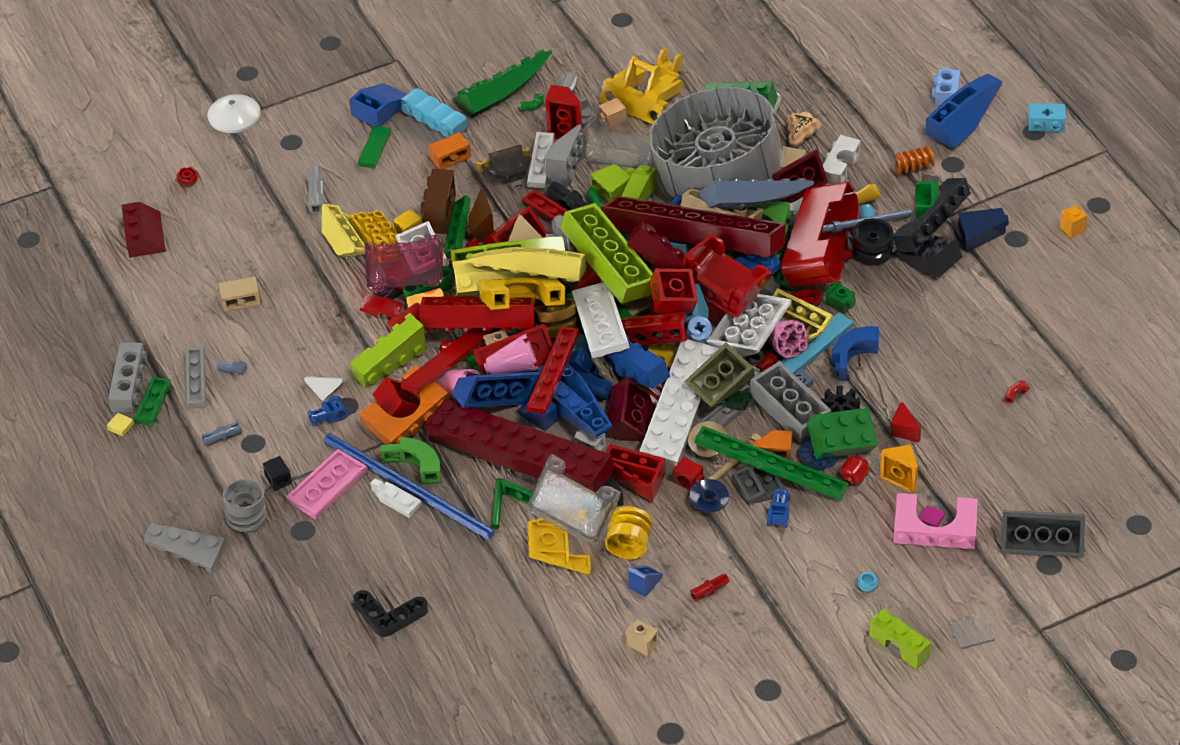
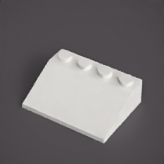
(752, 328)

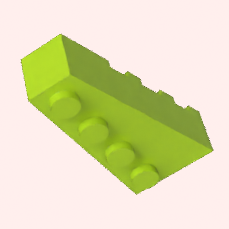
(390, 352)

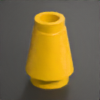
(868, 193)

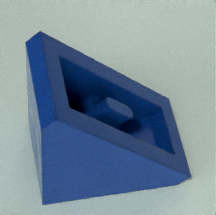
(643, 579)

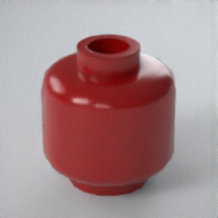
(854, 470)

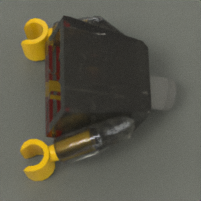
(507, 165)

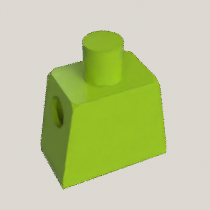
(610, 181)

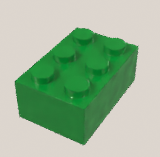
(842, 433)

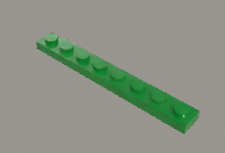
(771, 463)

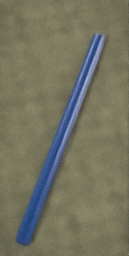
(411, 487)

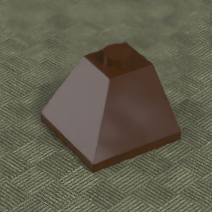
(480, 218)

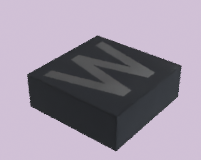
(390, 293)

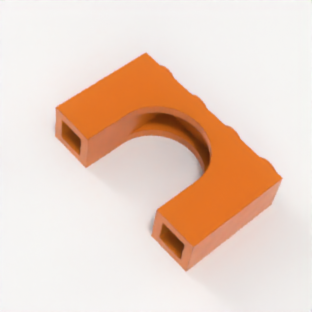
(390, 428)

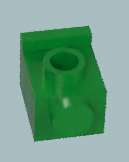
(840, 297)

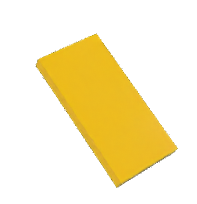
(373, 227)

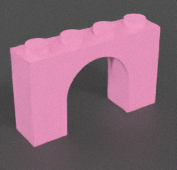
(957, 534)

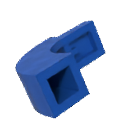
(851, 344)

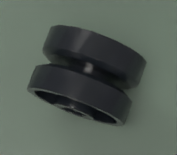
(872, 241)

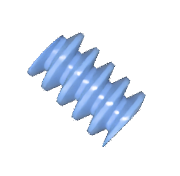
(699, 329)

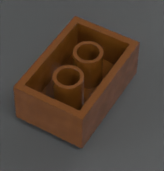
(439, 200)

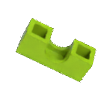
(913, 646)

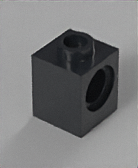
(277, 473)

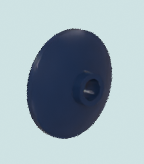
(711, 490)

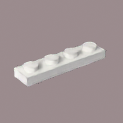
(537, 172)

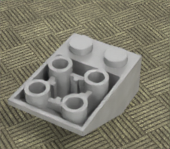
(564, 157)

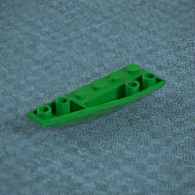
(500, 85)

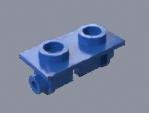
(598, 386)

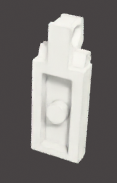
(395, 498)

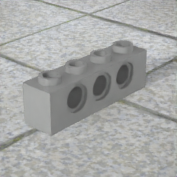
(127, 377)

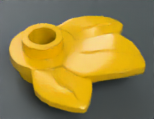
(666, 352)

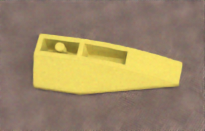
(535, 261)

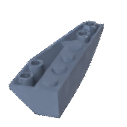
(750, 192)

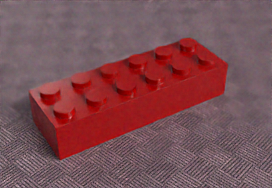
(474, 313)

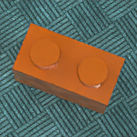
(449, 151)

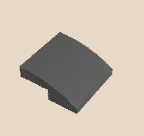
(757, 484)

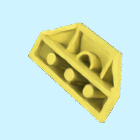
(340, 232)
(813, 318)

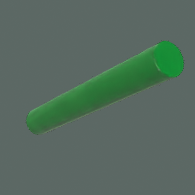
(497, 504)

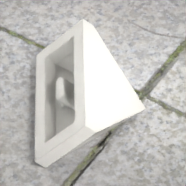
(324, 385)

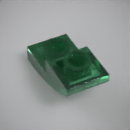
(737, 401)

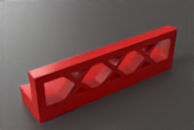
(660, 322)

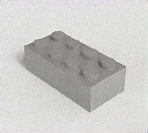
(786, 399)

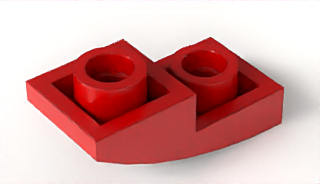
(375, 304)

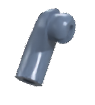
(234, 367)

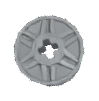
(244, 505)

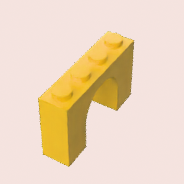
(497, 292)

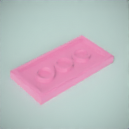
(326, 483)

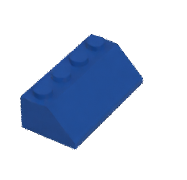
(494, 389)

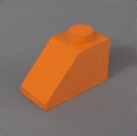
(776, 442)

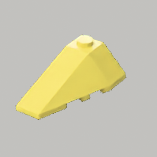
(468, 277)

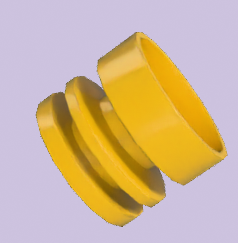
(628, 532)

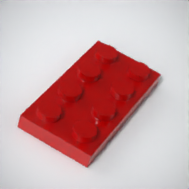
(537, 336)

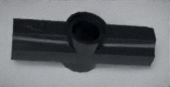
(566, 198)

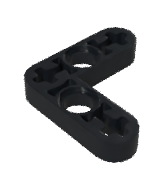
(385, 618)

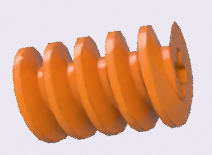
(914, 158)

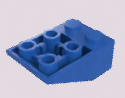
(376, 103)

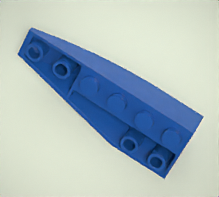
(962, 111)
(578, 404)

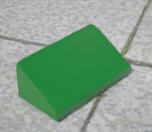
(516, 491)

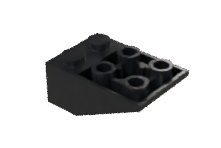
(933, 256)

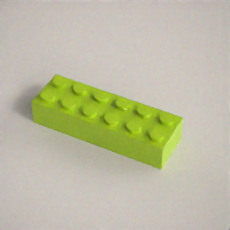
(607, 252)

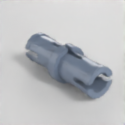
(221, 433)

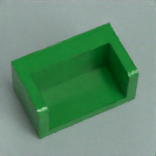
(925, 196)

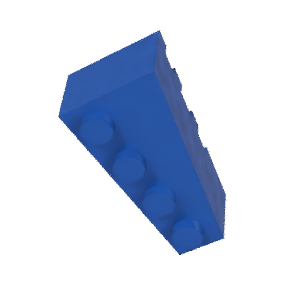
(638, 365)

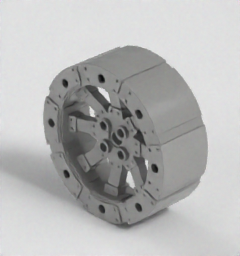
(713, 132)

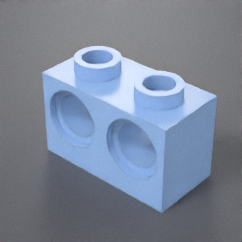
(946, 84)

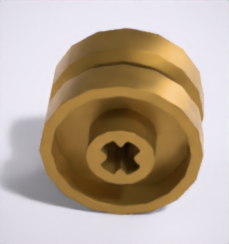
(558, 316)

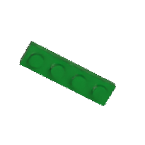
(457, 225)

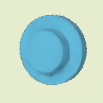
(867, 581)

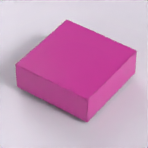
(932, 516)

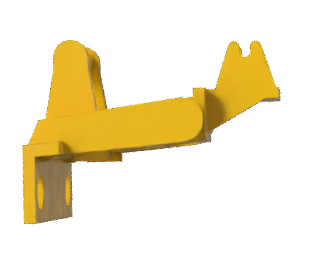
(661, 85)

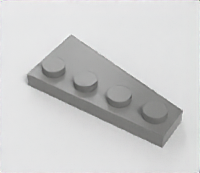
(193, 546)

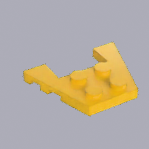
(550, 545)

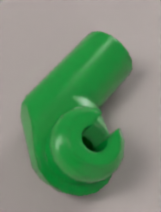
(533, 105)

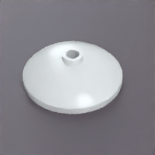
(234, 113)

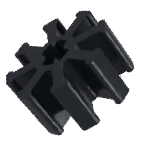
(840, 401)

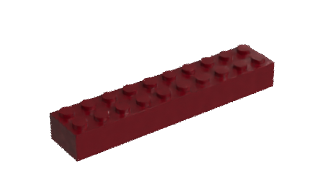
(694, 225)
(515, 445)

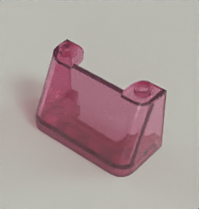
(404, 264)

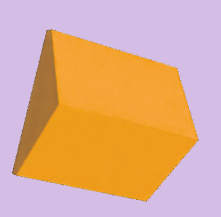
(900, 467)

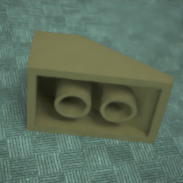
(720, 376)

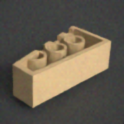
(693, 200)

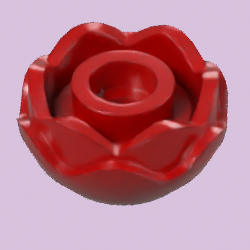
(187, 176)

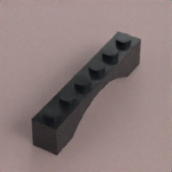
(917, 232)

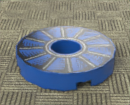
(807, 456)

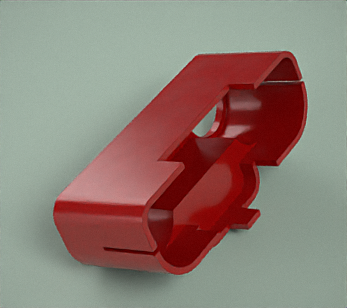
(818, 256)

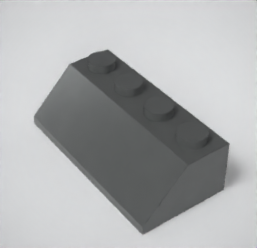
(1042, 533)

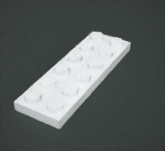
(600, 320)

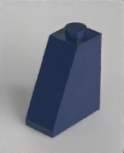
(981, 226)

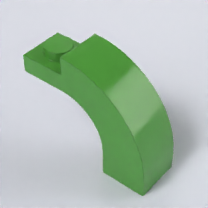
(417, 453)

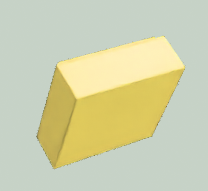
(120, 424)

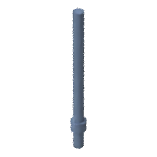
(836, 226)

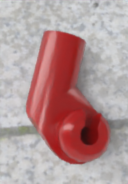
(1014, 389)

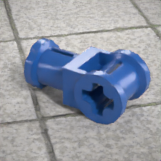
(329, 411)
(779, 509)

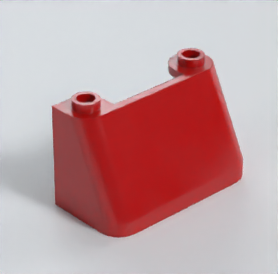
(723, 279)

